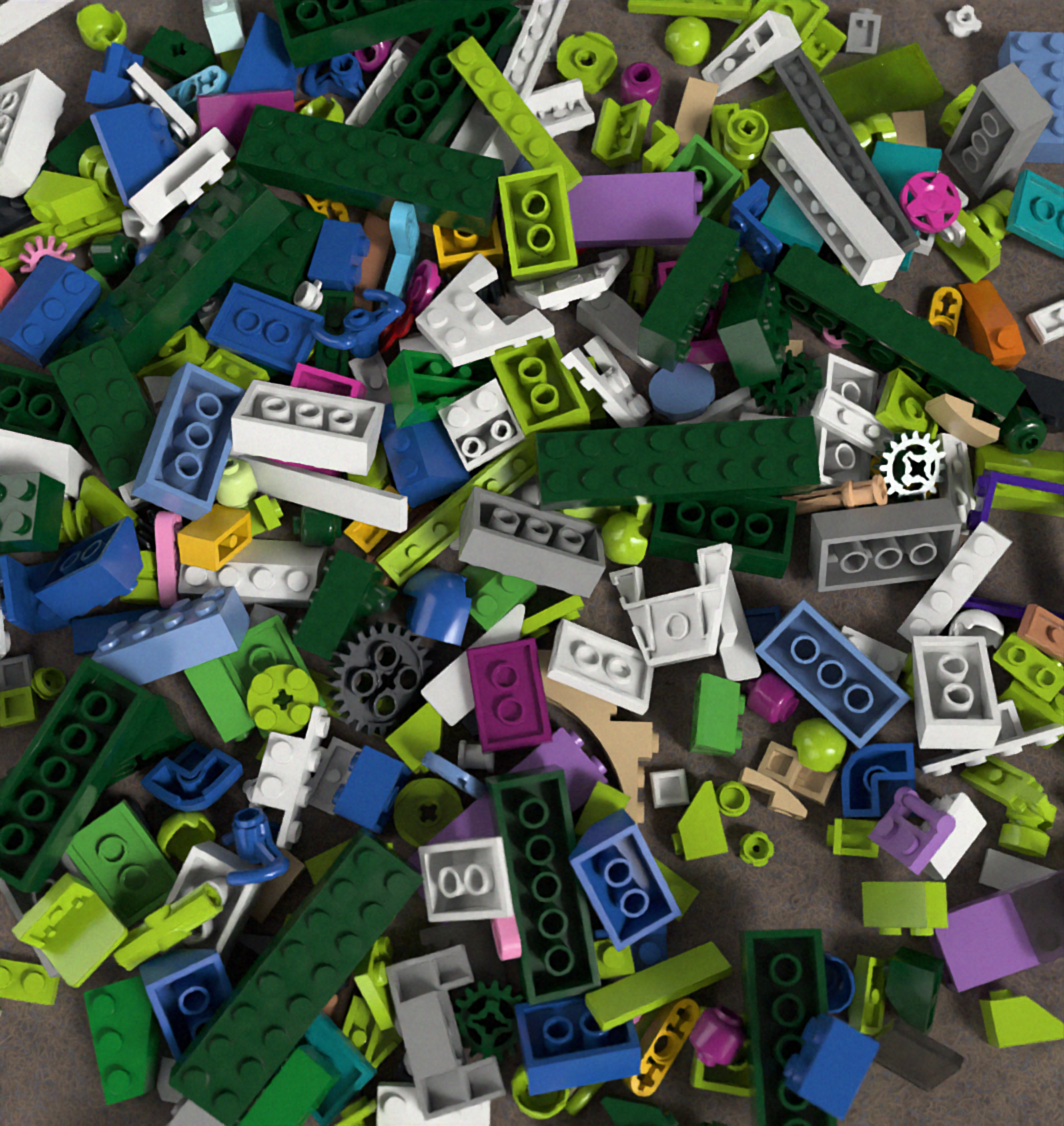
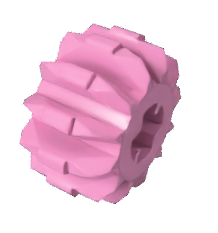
(37, 253)

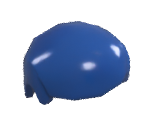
(839, 983)

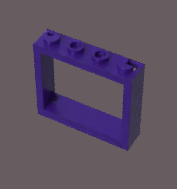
(984, 490)

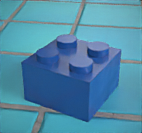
(371, 789)
(830, 1064)

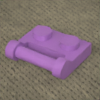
(905, 840)

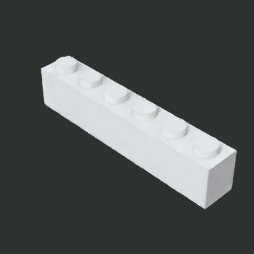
(832, 206)

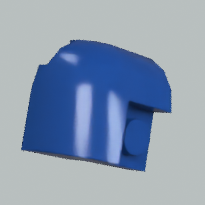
(112, 85)
(438, 605)
(874, 777)
(193, 778)

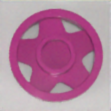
(930, 201)
(423, 288)

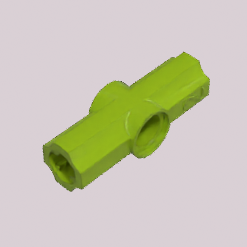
(168, 926)

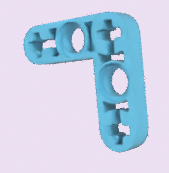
(209, 81)
(407, 244)

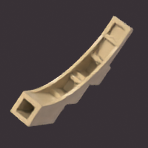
(620, 741)

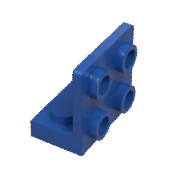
(754, 236)
(20, 603)

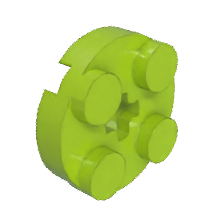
(591, 46)
(267, 687)
(420, 793)

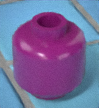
(373, 59)
(640, 82)
(771, 697)
(718, 1036)

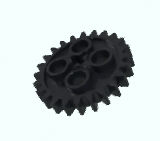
(378, 678)

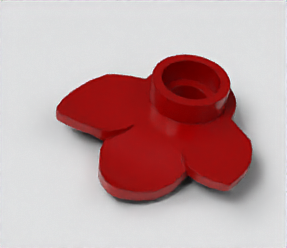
(397, 328)

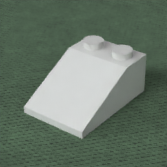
(954, 693)
(466, 879)

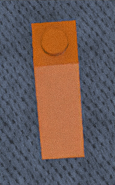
(991, 324)

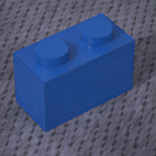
(339, 255)

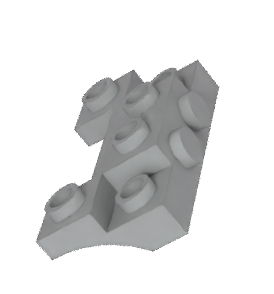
(432, 1036)

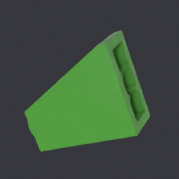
(221, 699)

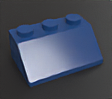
(264, 60)
(134, 145)
(47, 309)
(422, 459)
(93, 571)
(622, 880)
(185, 992)
(569, 1049)

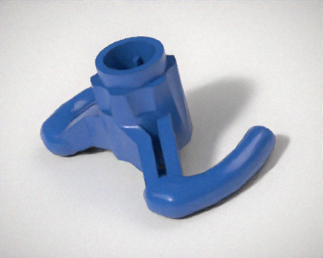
(342, 79)
(362, 326)
(255, 844)

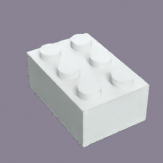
(211, 864)

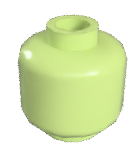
(237, 484)

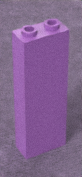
(633, 210)
(565, 751)
(983, 940)

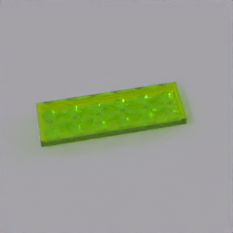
(878, 85)

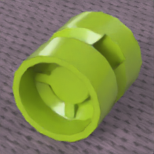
(872, 130)
(745, 138)
(95, 167)
(994, 214)
(147, 588)
(1026, 832)

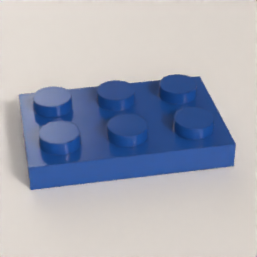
(264, 329)

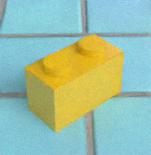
(215, 537)

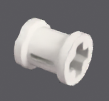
(471, 757)

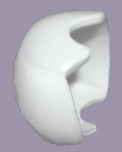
(136, 228)
(978, 623)

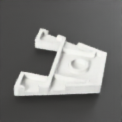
(575, 284)
(466, 327)
(613, 385)
(679, 623)

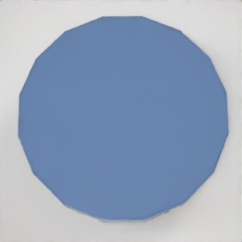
(683, 392)
(454, 775)

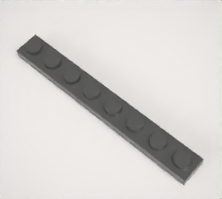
(842, 145)

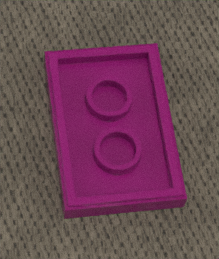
(234, 110)
(509, 696)

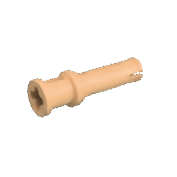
(848, 495)

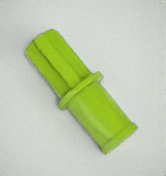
(641, 277)

